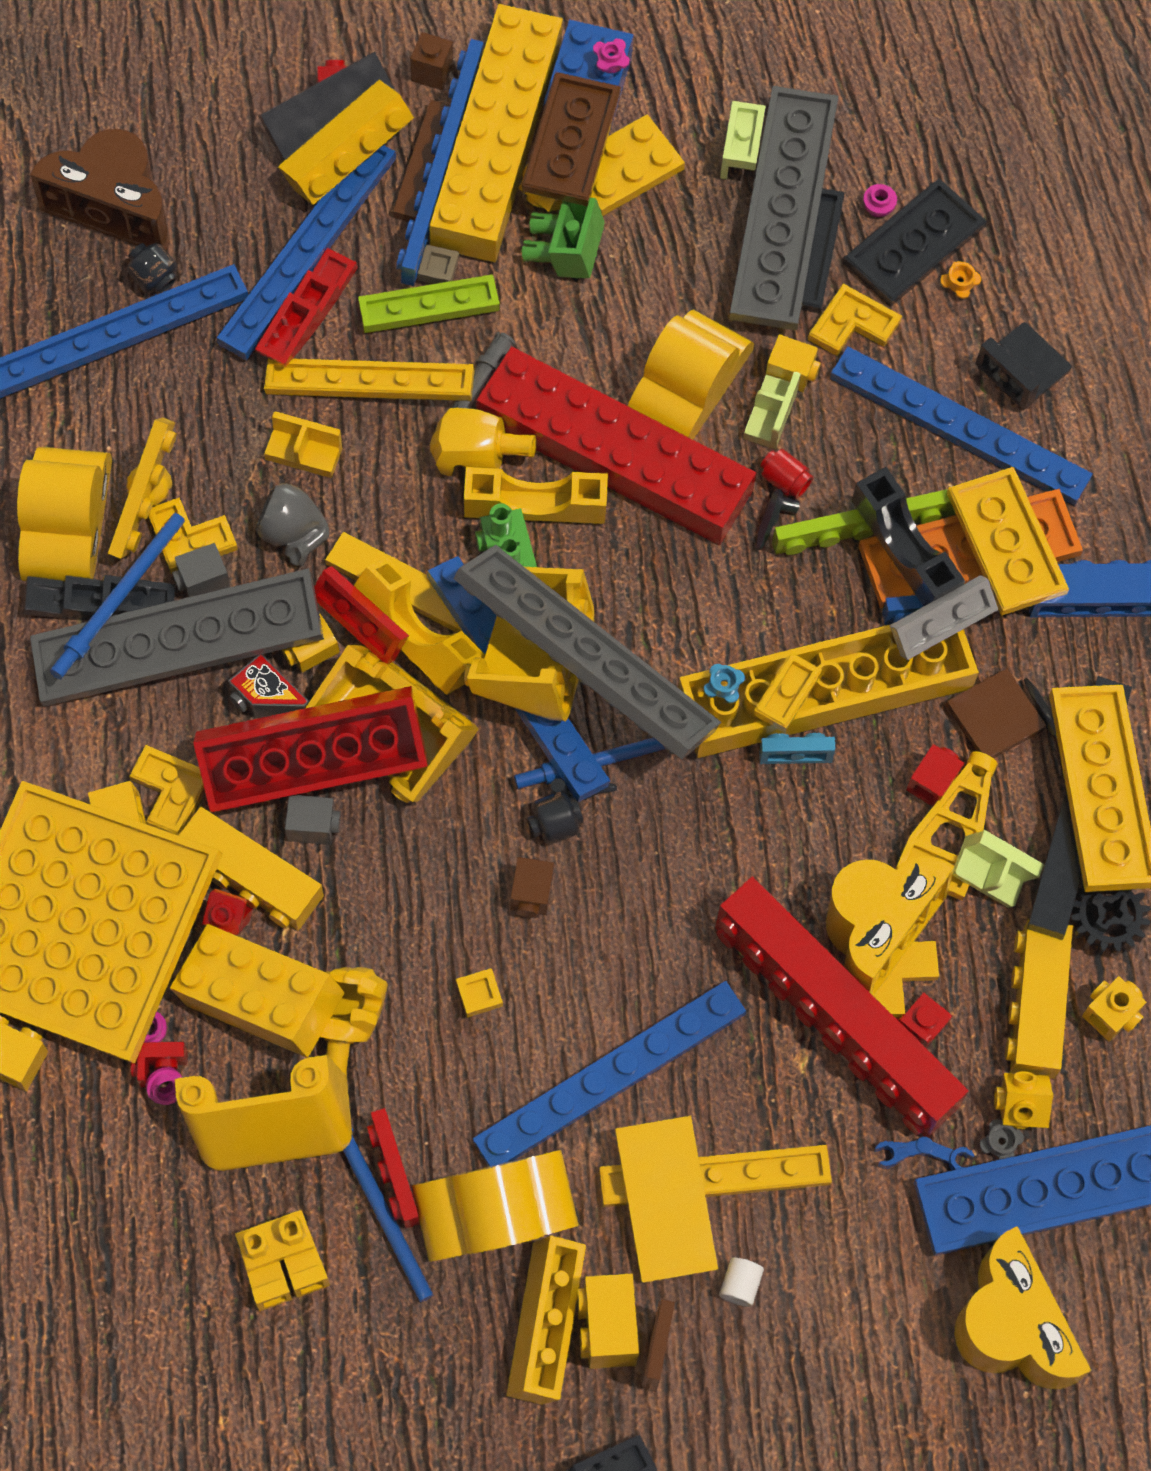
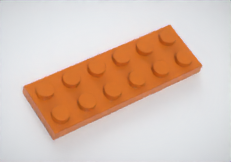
(948, 537)

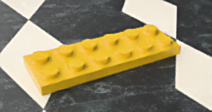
(1103, 787)

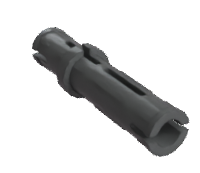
(487, 366)

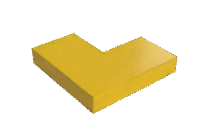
(849, 313)
(189, 537)
(178, 785)
(917, 964)

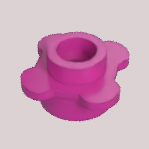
(608, 63)

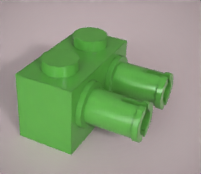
(574, 239)
(507, 531)

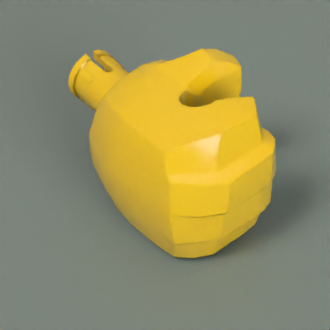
(475, 440)
(356, 1012)

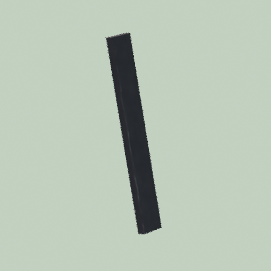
(1061, 869)

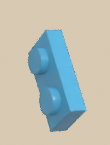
(783, 749)

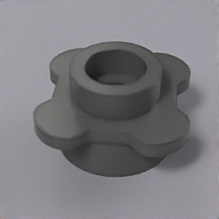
(1008, 1133)

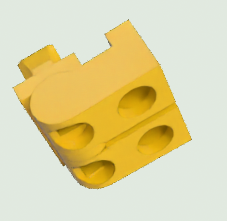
(275, 1241)

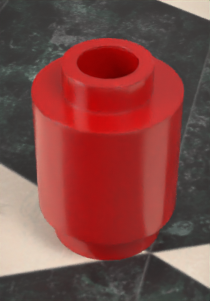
(786, 473)

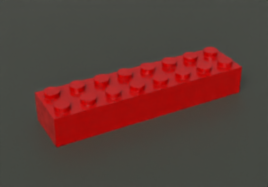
(608, 437)
(839, 1008)

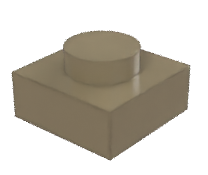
(438, 265)

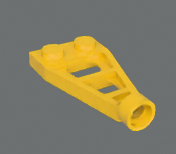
(973, 780)

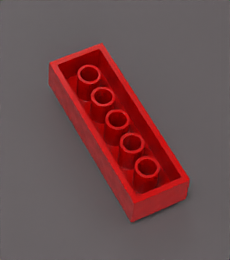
(310, 749)

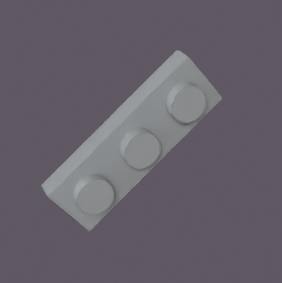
(944, 617)

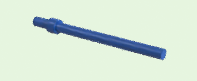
(79, 644)
(548, 773)
(387, 1221)

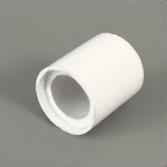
(741, 1282)

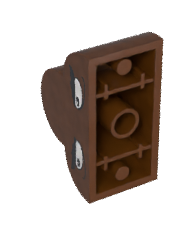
(104, 188)

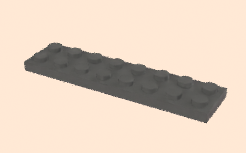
(784, 208)
(182, 637)
(587, 651)

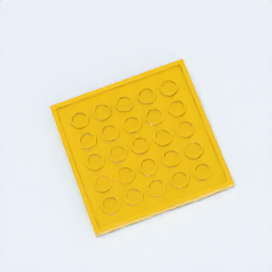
(92, 917)

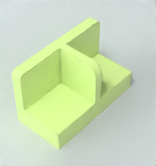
(742, 137)
(771, 410)
(995, 867)

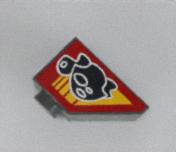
(264, 690)

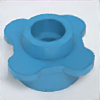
(724, 673)

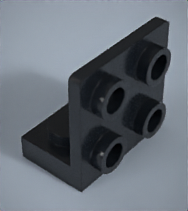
(1022, 364)

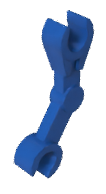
(923, 1146)

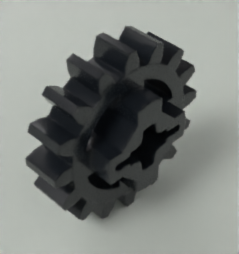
(1123, 925)

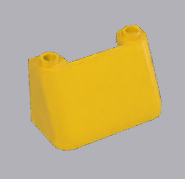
(522, 672)
(442, 726)
(272, 1127)

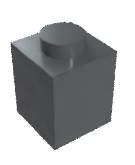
(200, 571)
(311, 820)

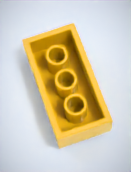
(257, 990)

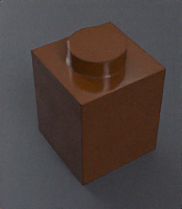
(432, 61)
(531, 887)

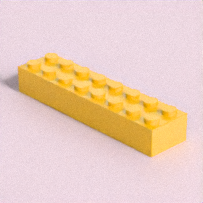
(496, 133)
(857, 679)

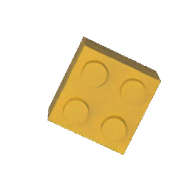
(611, 1321)

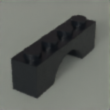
(888, 516)

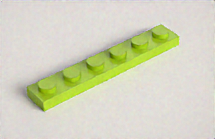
(831, 529)

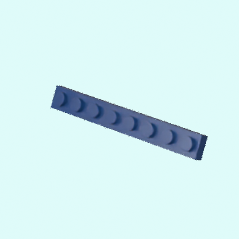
(434, 173)
(302, 253)
(120, 329)
(960, 425)
(556, 738)
(609, 1076)

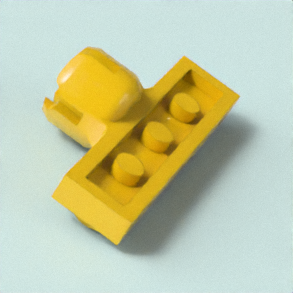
(146, 487)

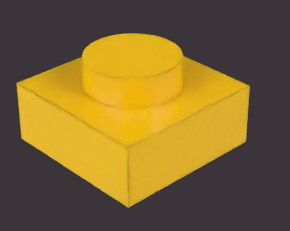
(479, 992)

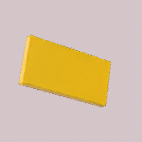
(1007, 540)
(666, 1199)

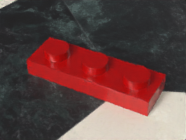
(359, 615)
(392, 1169)

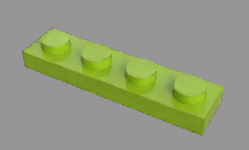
(428, 303)

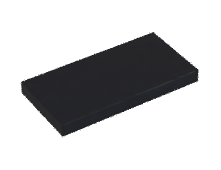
(307, 112)
(914, 242)
(822, 249)

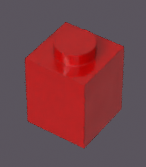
(935, 774)

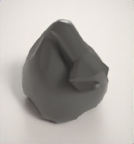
(292, 522)

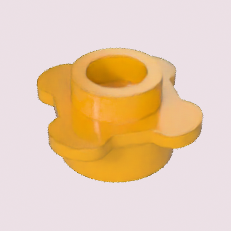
(965, 272)

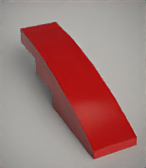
(306, 308)

